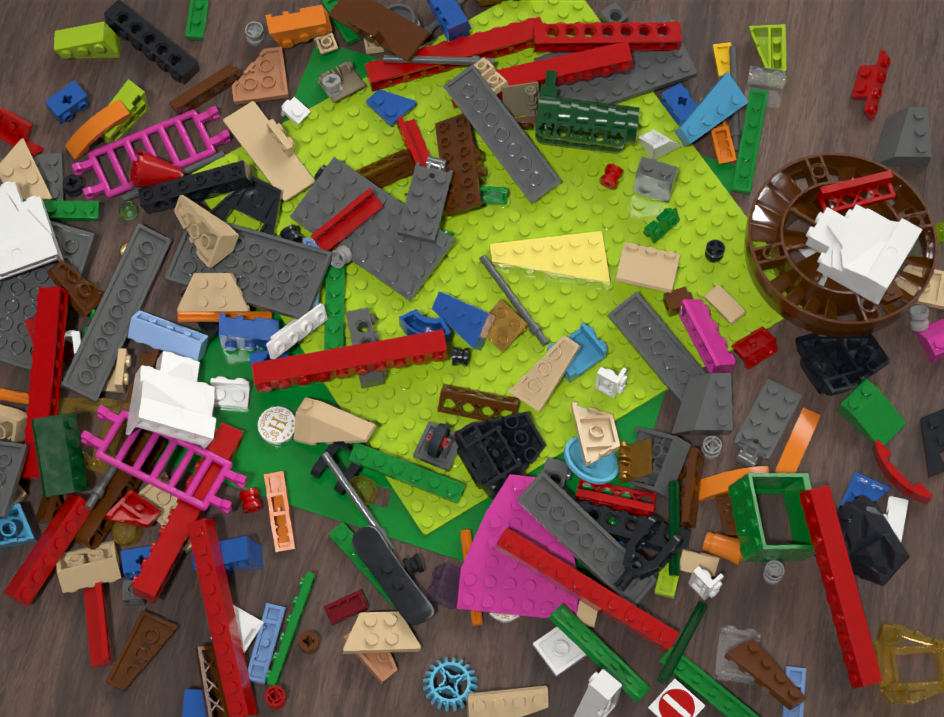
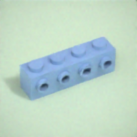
(167, 336)

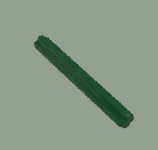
(674, 524)
(682, 643)

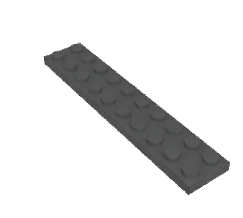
(113, 315)

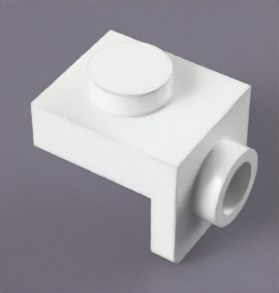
(295, 111)
(73, 337)

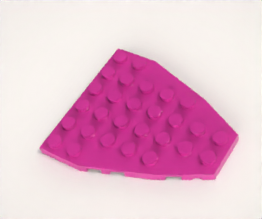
(496, 582)

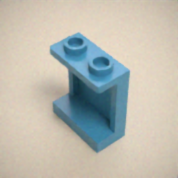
(590, 353)

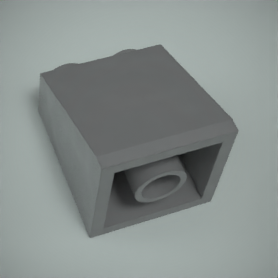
(655, 179)

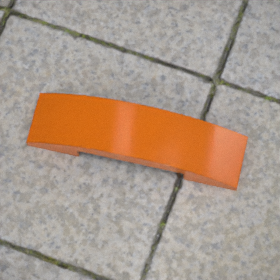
(96, 127)
(719, 483)

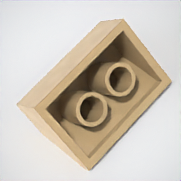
(647, 267)
(86, 567)

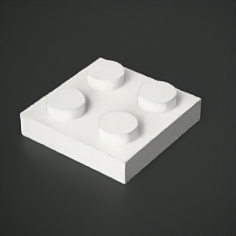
(558, 651)

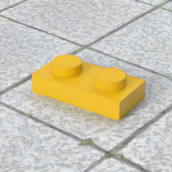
(721, 58)

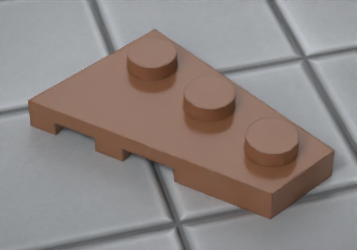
(379, 664)

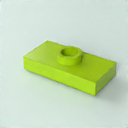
(666, 584)

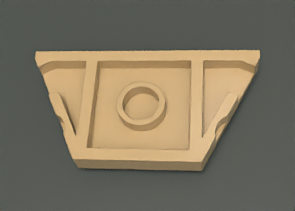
(21, 169)
(934, 292)
(213, 293)
(595, 433)
(380, 634)

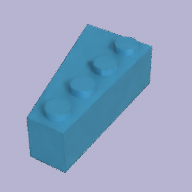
(718, 104)
(16, 529)

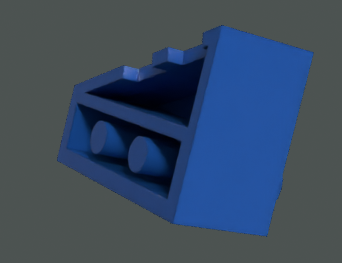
(450, 18)
(465, 319)
(246, 334)
(240, 554)

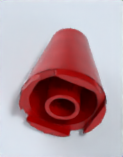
(152, 170)

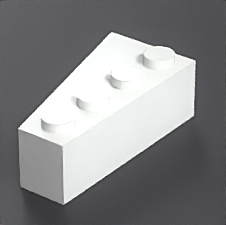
(600, 696)

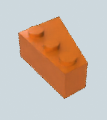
(299, 26)

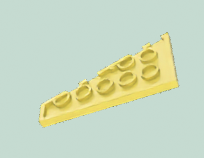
(562, 256)

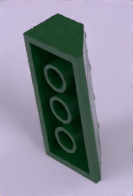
(59, 455)

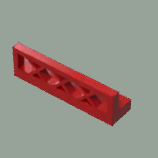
(413, 141)
(854, 186)
(347, 221)
(616, 502)
(97, 626)

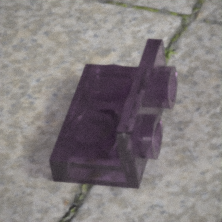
(444, 586)

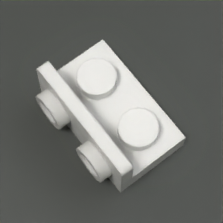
(610, 383)
(231, 392)
(703, 584)

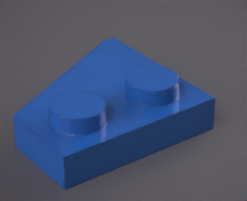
(390, 106)
(862, 485)

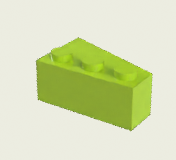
(87, 41)
(770, 45)
(136, 103)

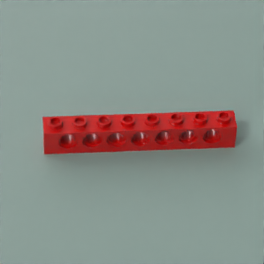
(580, 42)

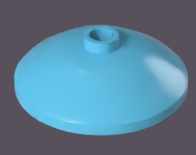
(596, 473)

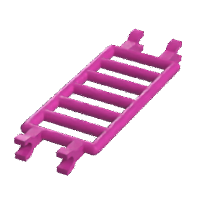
(211, 114)
(210, 499)

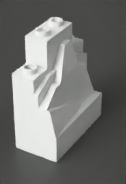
(24, 233)
(861, 249)
(173, 401)

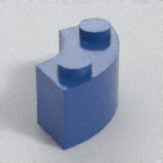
(415, 323)

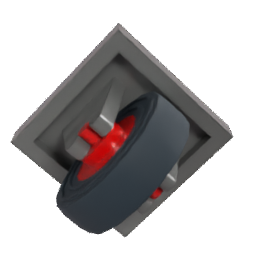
(437, 446)

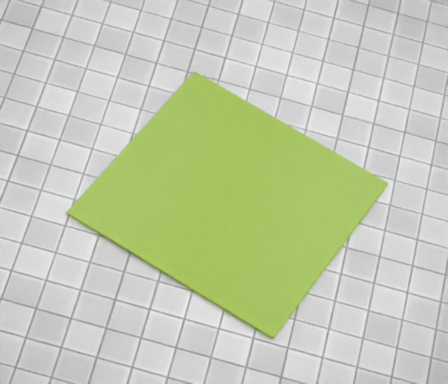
(557, 303)

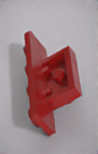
(870, 84)
(14, 129)

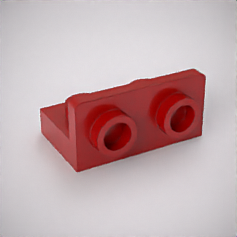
(755, 347)

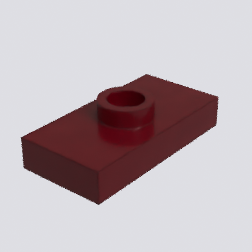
(345, 607)

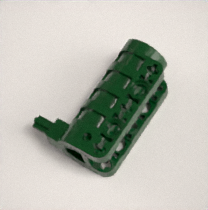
(584, 120)

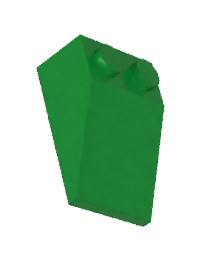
(871, 413)

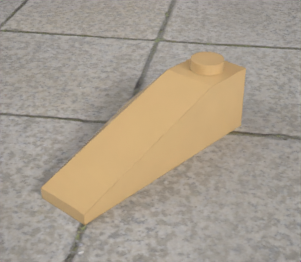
(209, 234)
(324, 423)
(12, 424)

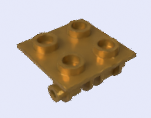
(505, 326)
(634, 460)

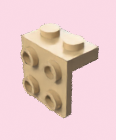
(118, 376)

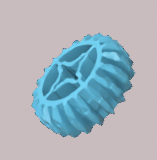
(443, 688)

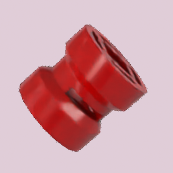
(611, 176)
(250, 500)
(275, 701)

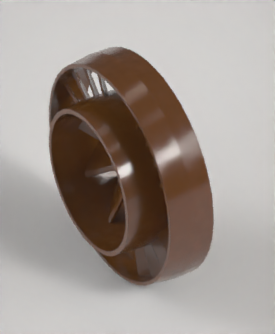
(802, 278)

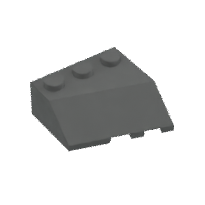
(905, 139)
(706, 406)
(667, 460)

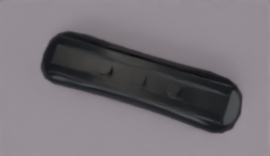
(392, 576)

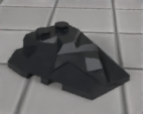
(839, 363)
(497, 449)
(870, 541)

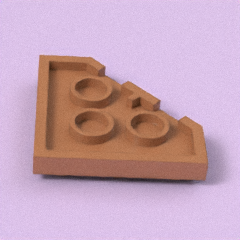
(262, 79)

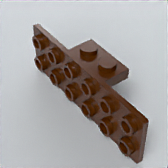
(380, 26)
(465, 159)

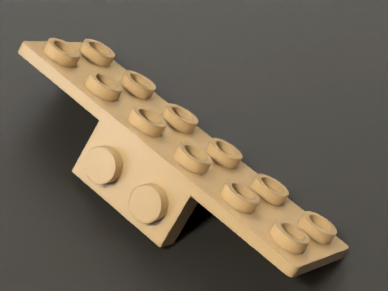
(269, 150)

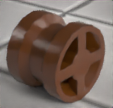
(309, 647)

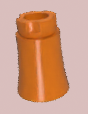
(723, 546)

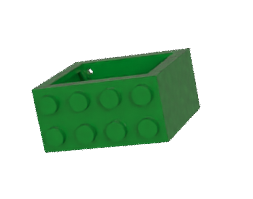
(748, 520)

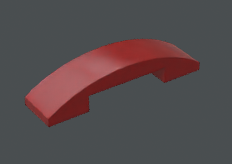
(917, 492)

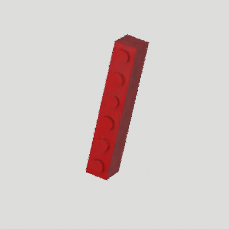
(48, 550)

